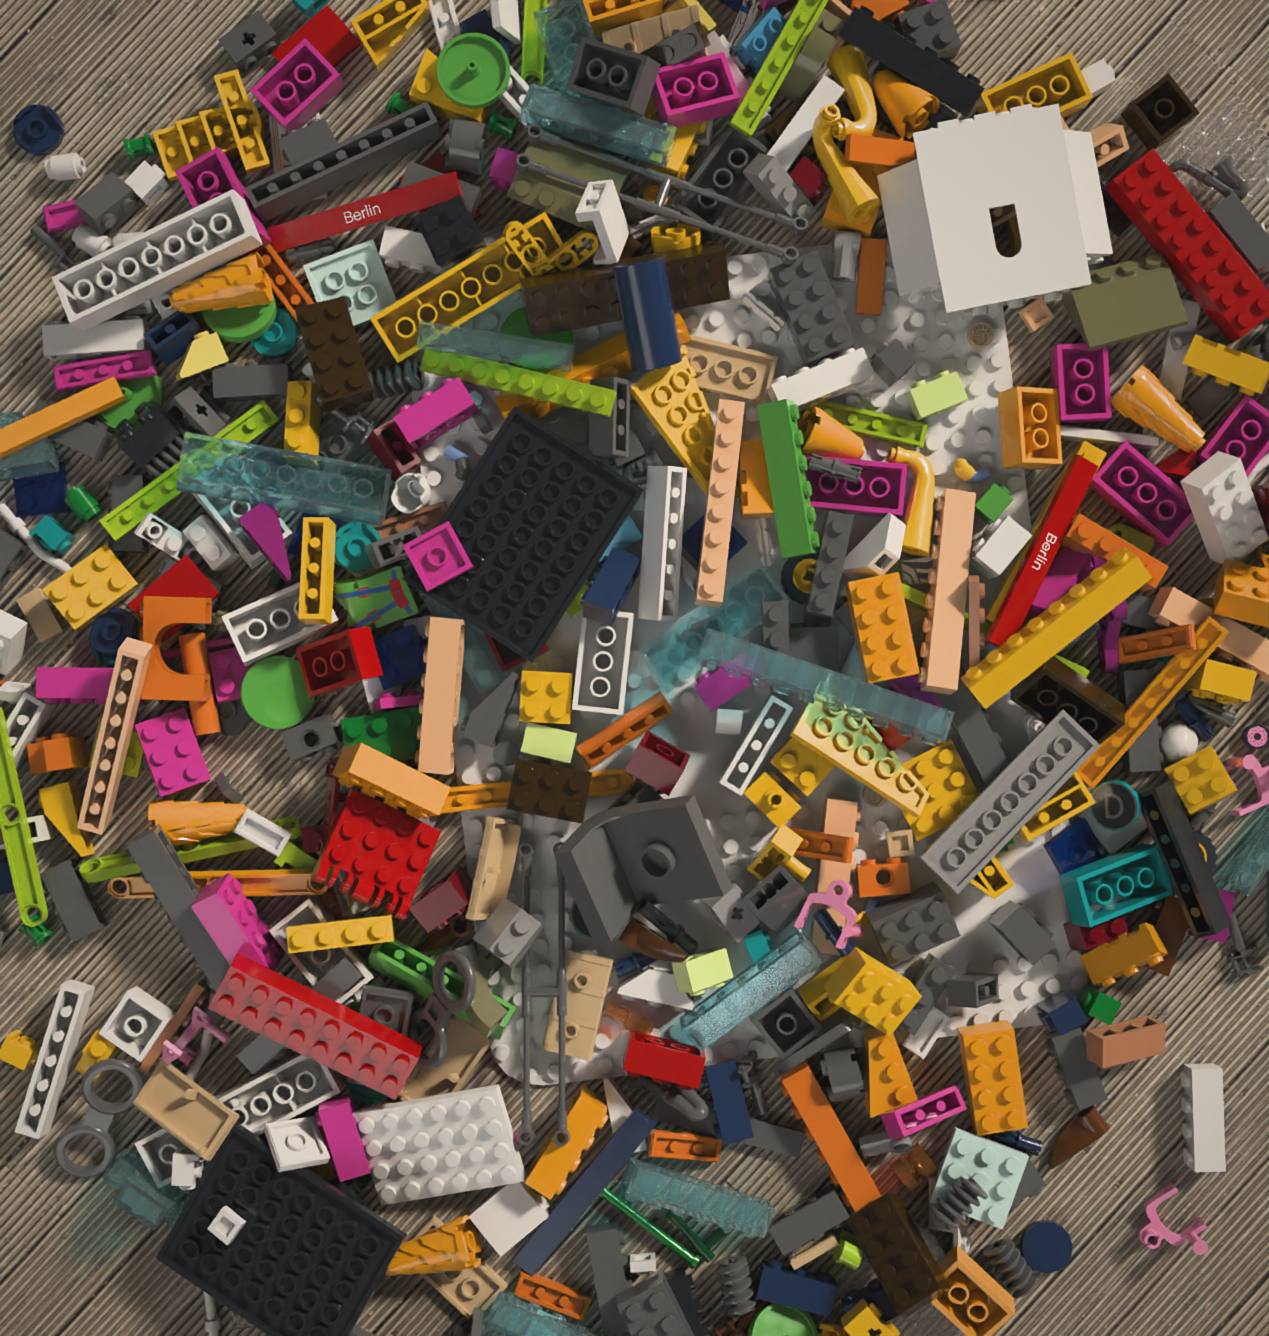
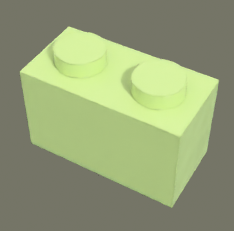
(937, 395)
(548, 743)
(702, 970)

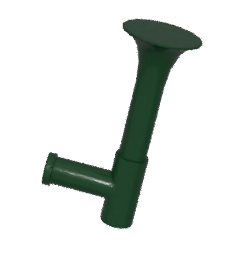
(697, 1243)

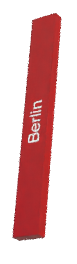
(365, 212)
(1042, 550)

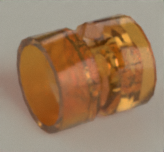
(914, 1167)

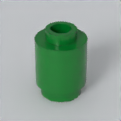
(82, 503)

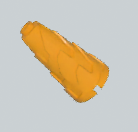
(235, 285)
(1155, 409)
(194, 821)
(439, 1250)

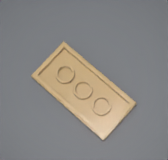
(731, 369)
(466, 1287)

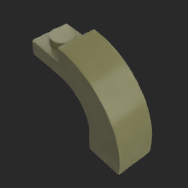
(811, 56)
(485, 1011)

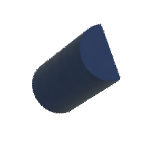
(648, 314)

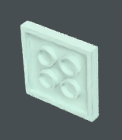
(357, 276)
(990, 1165)

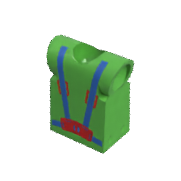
(377, 597)

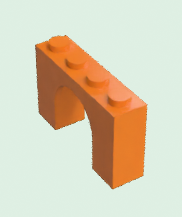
(1095, 540)
(159, 616)

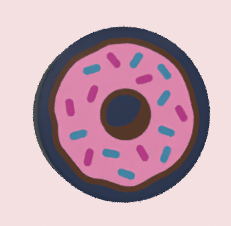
(1255, 736)

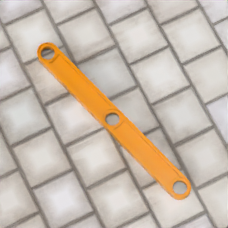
(253, 883)

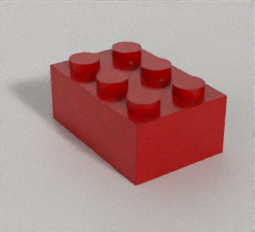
(339, 661)
(663, 1060)

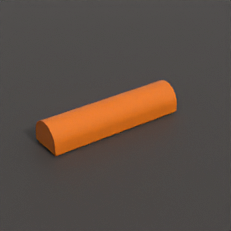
(283, 281)
(196, 661)
(625, 729)

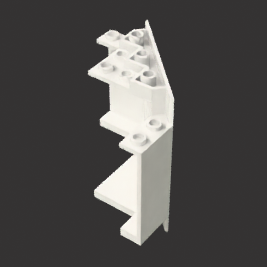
(964, 168)

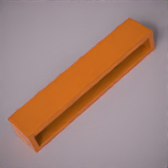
(830, 1137)

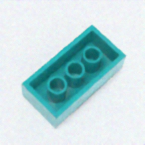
(1115, 885)

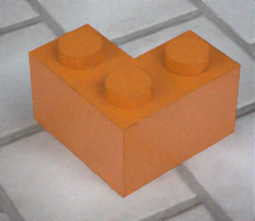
(60, 753)

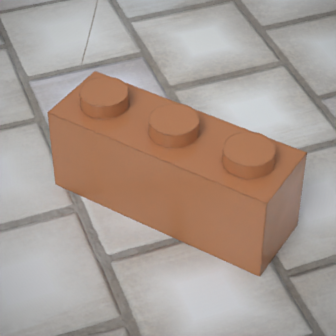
(1125, 1042)

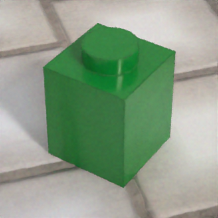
(1098, 1004)

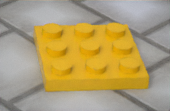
(949, 788)

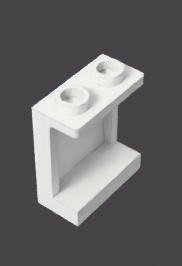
(603, 207)
(509, 1215)

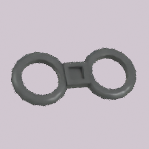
(442, 1005)
(97, 1118)

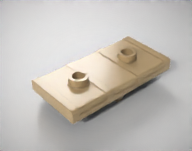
(649, 32)
(494, 866)
(586, 993)
(464, 1052)
(185, 1110)

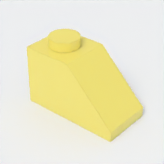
(201, 355)

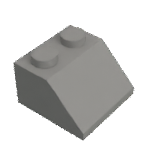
(509, 933)

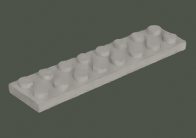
(1009, 801)

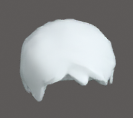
(410, 493)
(1178, 741)

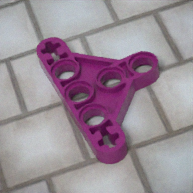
(1109, 632)

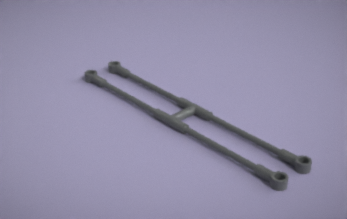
(666, 182)
(529, 992)

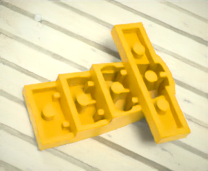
(232, 128)

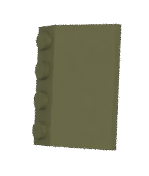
(556, 195)
(1126, 302)

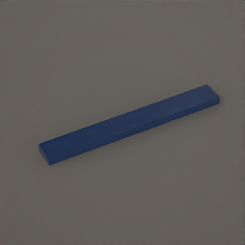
(584, 1191)

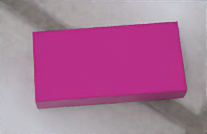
(62, 217)

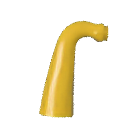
(851, 73)
(849, 188)
(920, 505)

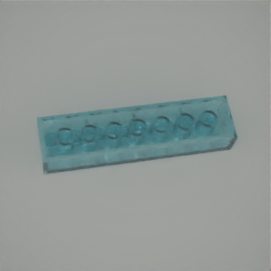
(283, 479)

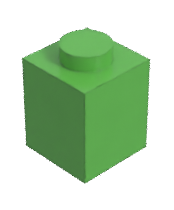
(992, 503)

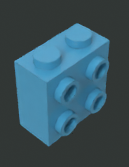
(759, 39)

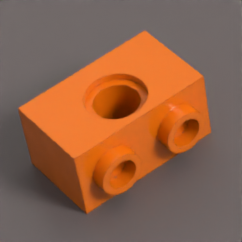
(896, 883)

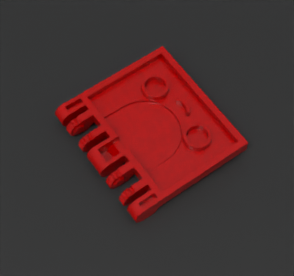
(378, 849)

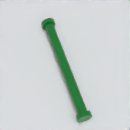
(651, 1228)

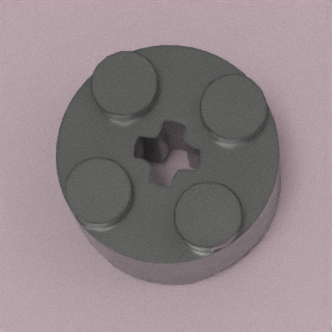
(466, 146)
(843, 1073)

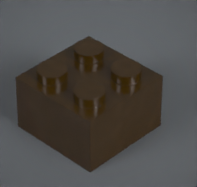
(1159, 113)

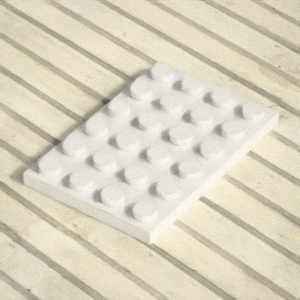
(440, 1145)

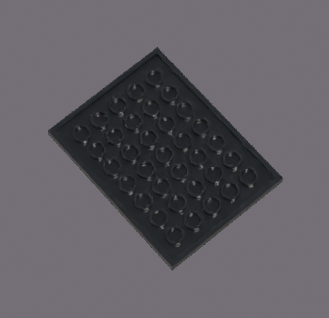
(534, 531)
(300, 1258)

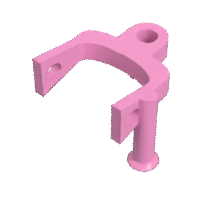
(1261, 779)
(837, 901)
(180, 1050)
(1153, 1230)

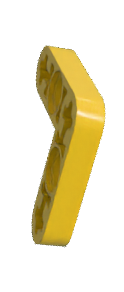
(542, 261)

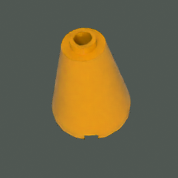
(904, 102)
(827, 436)

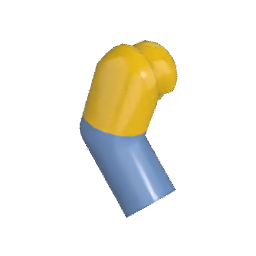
(968, 473)
(861, 917)

